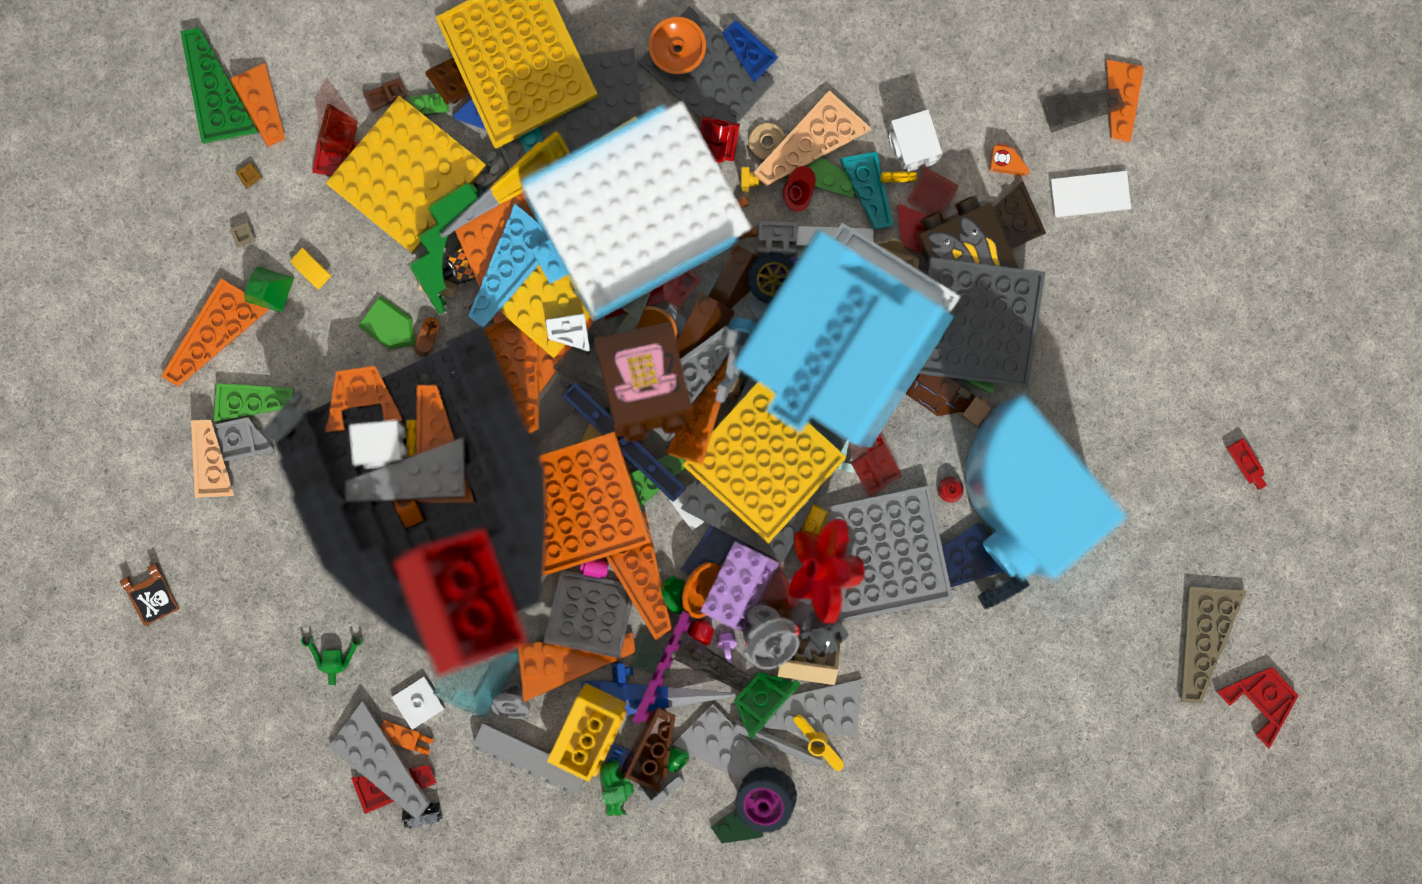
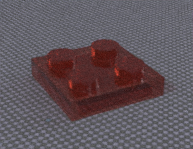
(932, 192)

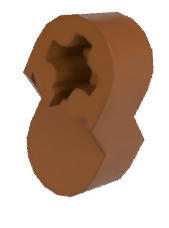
(429, 328)

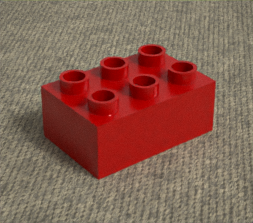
(460, 602)

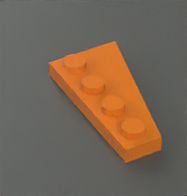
(258, 98)

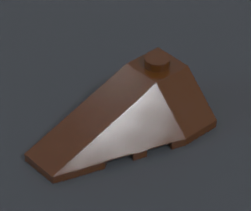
(732, 281)
(704, 321)
(650, 755)

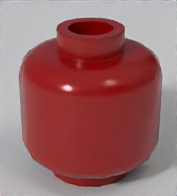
(701, 631)

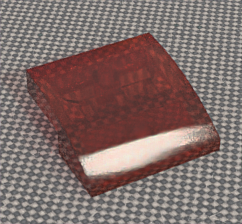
(876, 469)

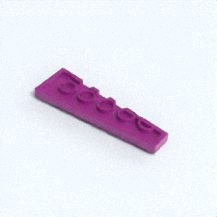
(665, 662)

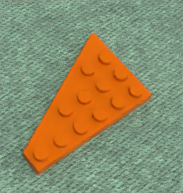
(521, 365)

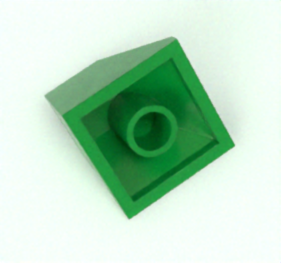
(268, 289)

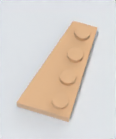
(208, 464)

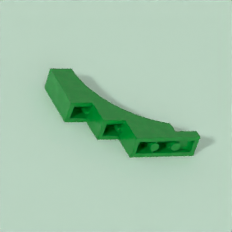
(428, 266)

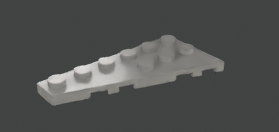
(702, 365)
(375, 757)

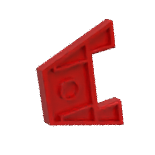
(1269, 695)

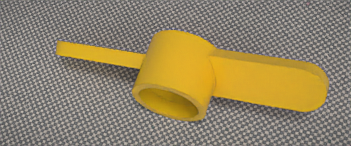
(825, 751)

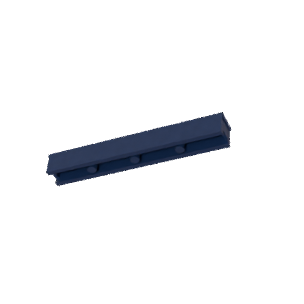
(631, 450)

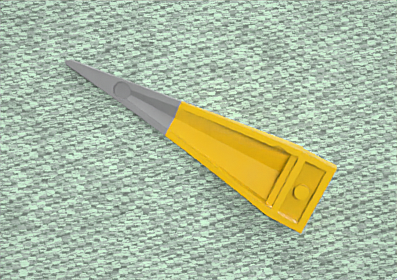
(510, 184)

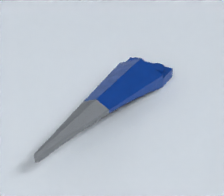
(666, 696)

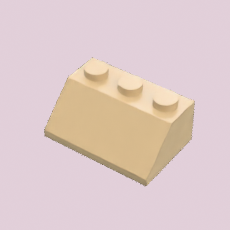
(820, 669)

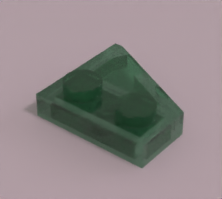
(648, 655)

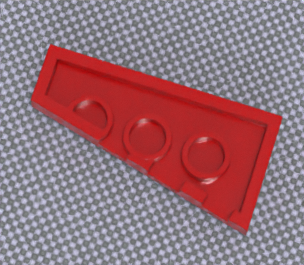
(373, 798)

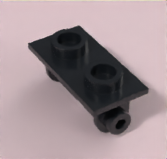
(431, 814)

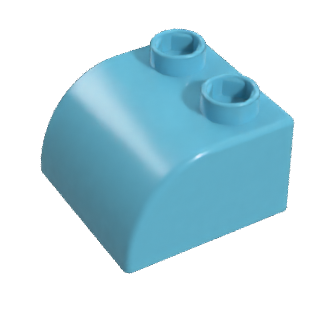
(1034, 494)

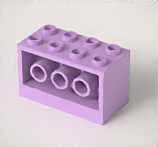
(739, 586)

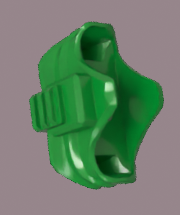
(616, 787)

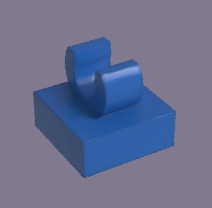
(620, 672)
(616, 752)

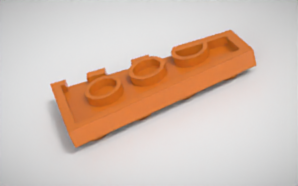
(1128, 80)

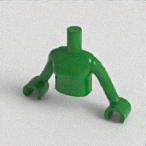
(332, 658)

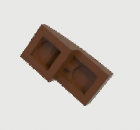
(384, 94)

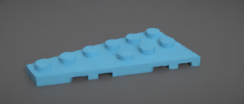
(509, 265)

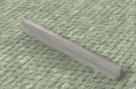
(781, 745)

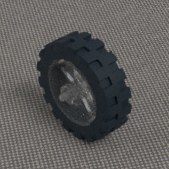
(1002, 591)

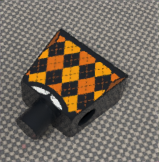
(458, 267)

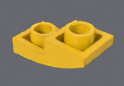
(310, 268)

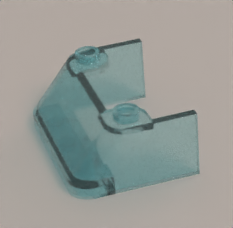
(490, 685)

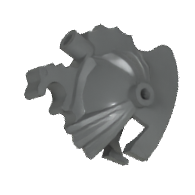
(821, 635)

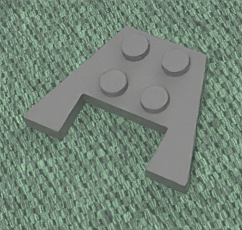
(736, 341)

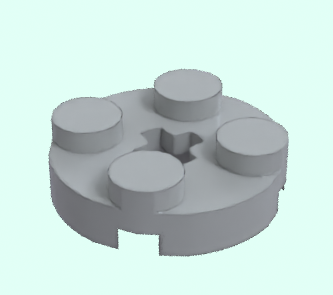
(496, 165)

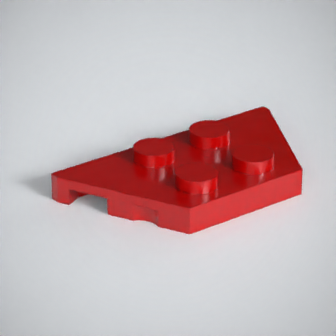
(909, 224)

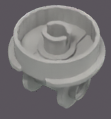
(769, 638)

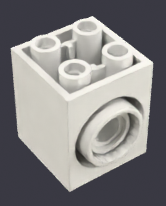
(914, 141)
(378, 444)

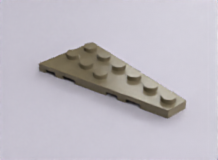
(1207, 628)

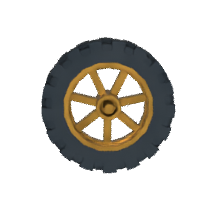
(758, 265)

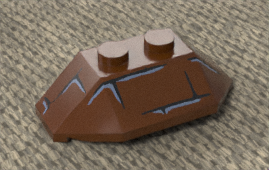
(939, 394)

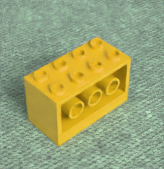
(588, 732)

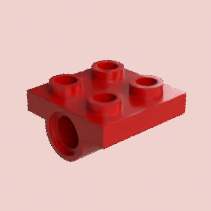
(720, 138)

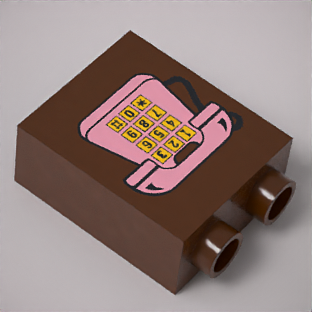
(644, 381)

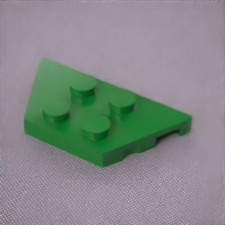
(762, 700)

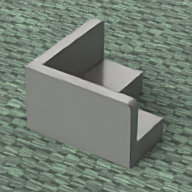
(670, 783)

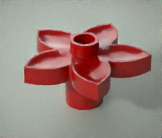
(825, 569)

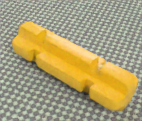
(898, 176)
(411, 437)

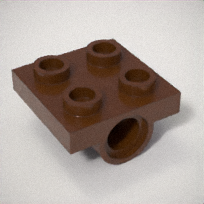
(448, 81)

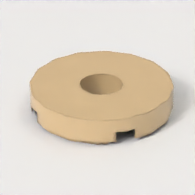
(757, 135)

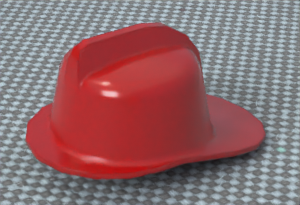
(799, 188)

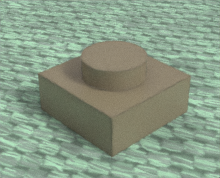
(242, 234)

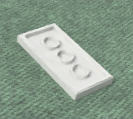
(1090, 194)

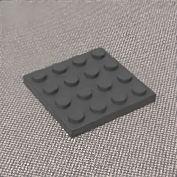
(589, 614)

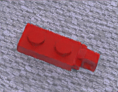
(1247, 463)

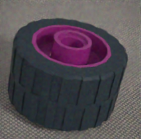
(766, 799)

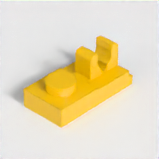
(748, 179)

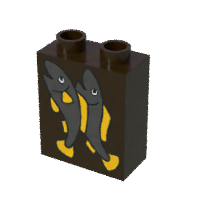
(966, 236)

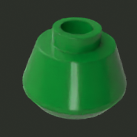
(677, 759)

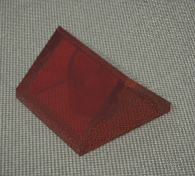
(337, 131)

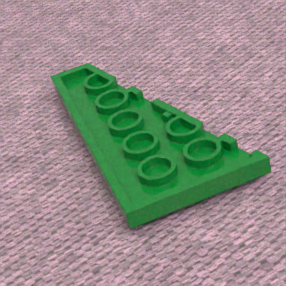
(216, 103)

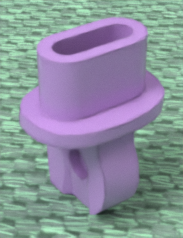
(726, 643)

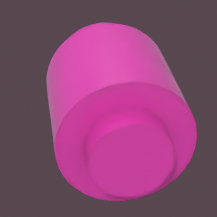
(596, 568)

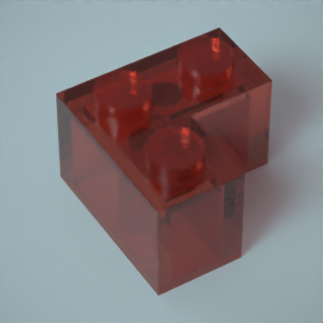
(681, 289)

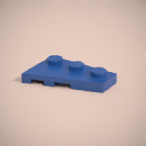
(749, 50)

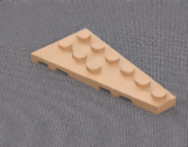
(818, 133)

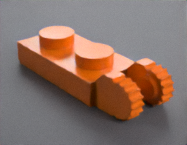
(405, 736)

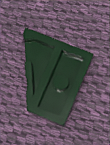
(733, 829)

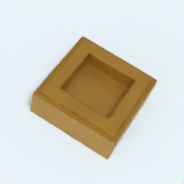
(248, 175)

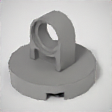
(511, 704)

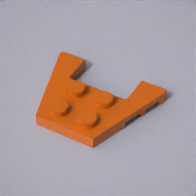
(358, 389)

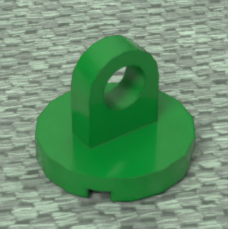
(672, 594)

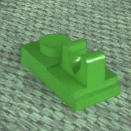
(429, 104)

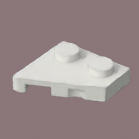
(568, 330)

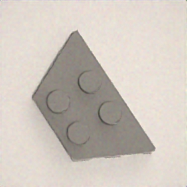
(240, 439)

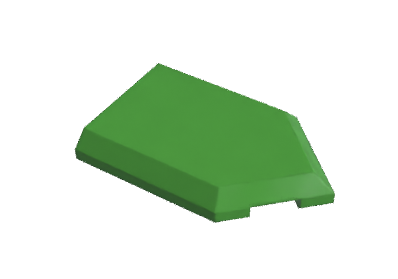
(388, 325)

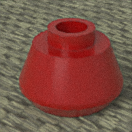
(945, 492)

